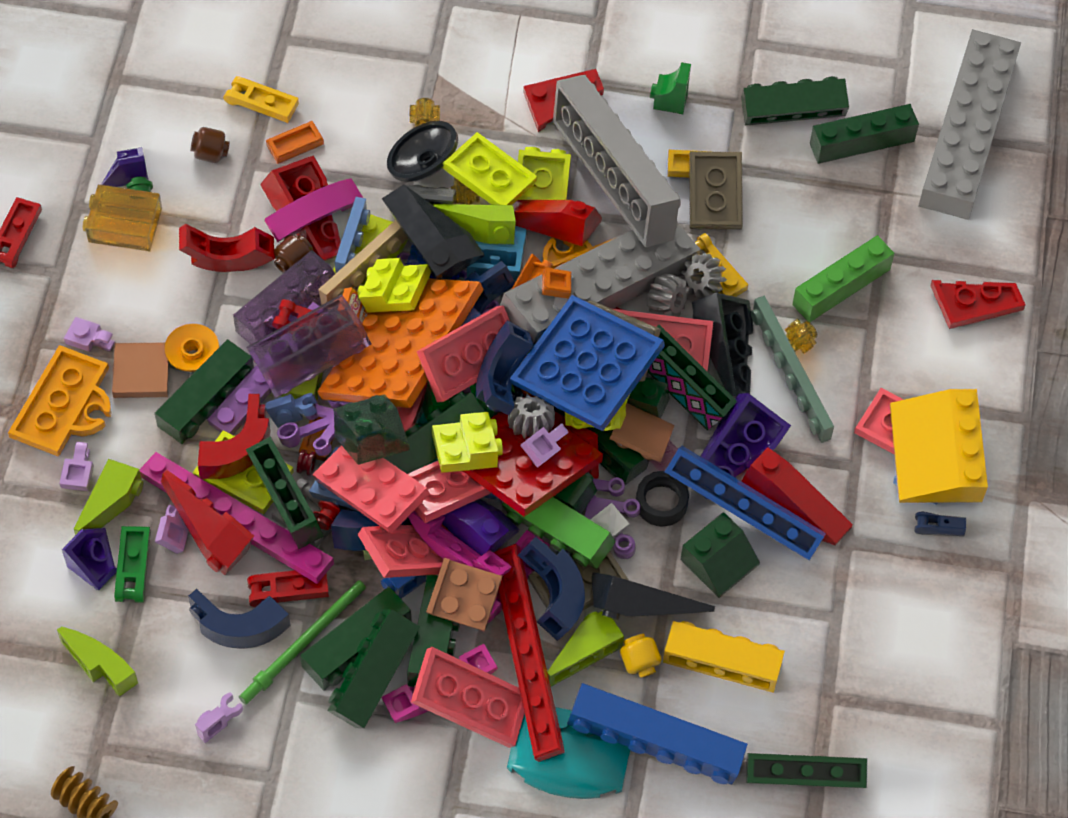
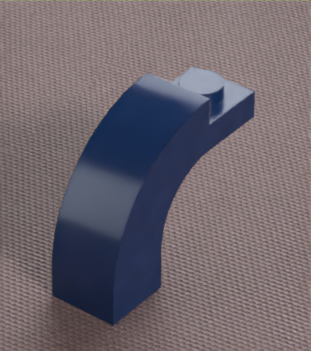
(495, 283)
(499, 365)
(346, 529)
(563, 583)
(239, 630)

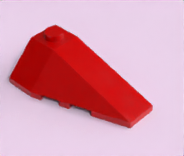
(293, 182)
(559, 219)
(790, 489)
(217, 536)

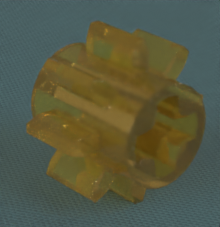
(424, 111)
(464, 194)
(801, 335)

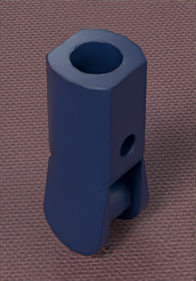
(944, 524)

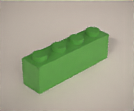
(843, 278)
(566, 531)

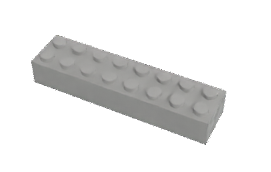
(969, 124)
(616, 161)
(602, 275)

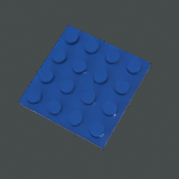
(587, 362)

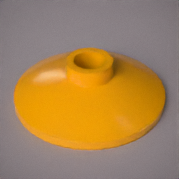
(189, 338)

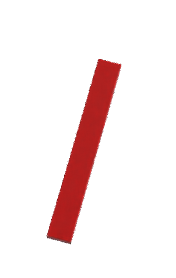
(529, 658)

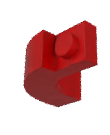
(227, 254)
(230, 456)

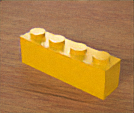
(723, 656)

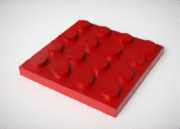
(524, 484)

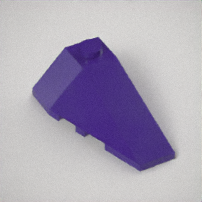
(744, 435)
(480, 526)

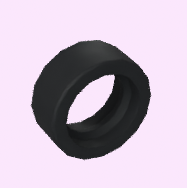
(658, 517)

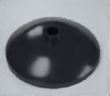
(422, 151)

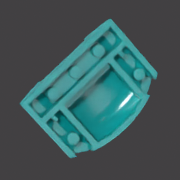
(581, 772)

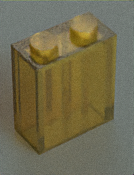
(123, 217)

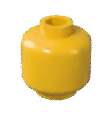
(640, 655)

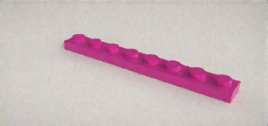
(267, 534)

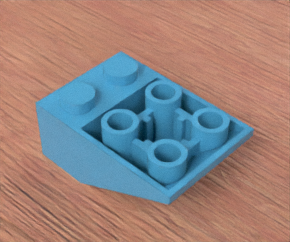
(509, 254)

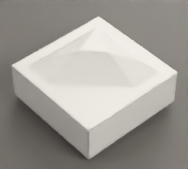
(611, 520)

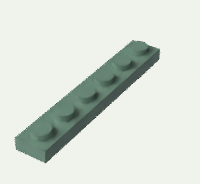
(794, 372)

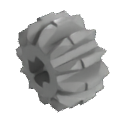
(704, 266)
(667, 295)
(530, 416)

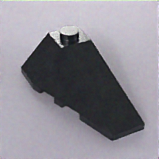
(434, 235)
(729, 338)
(631, 599)

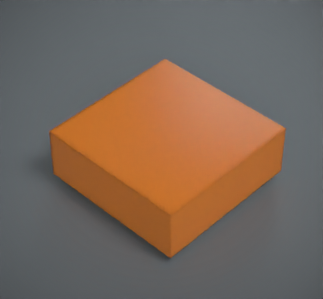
(556, 283)

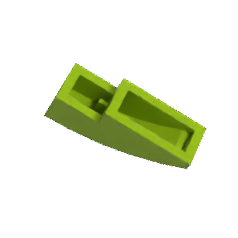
(98, 660)

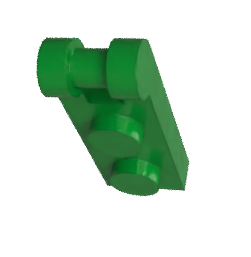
(132, 563)

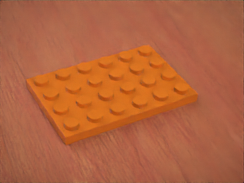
(392, 360)

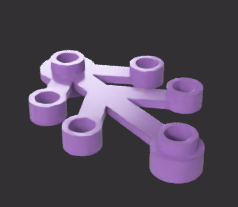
(291, 435)
(598, 504)

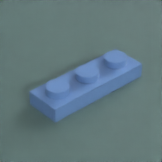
(353, 233)

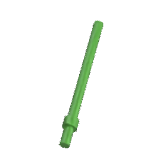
(264, 678)

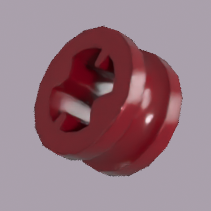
(306, 462)

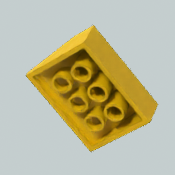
(939, 448)

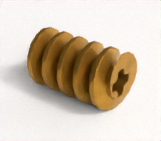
(79, 798)

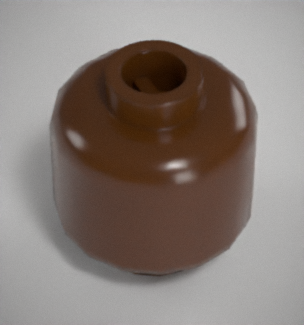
(209, 144)
(291, 251)

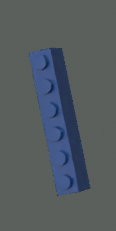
(745, 502)
(657, 734)

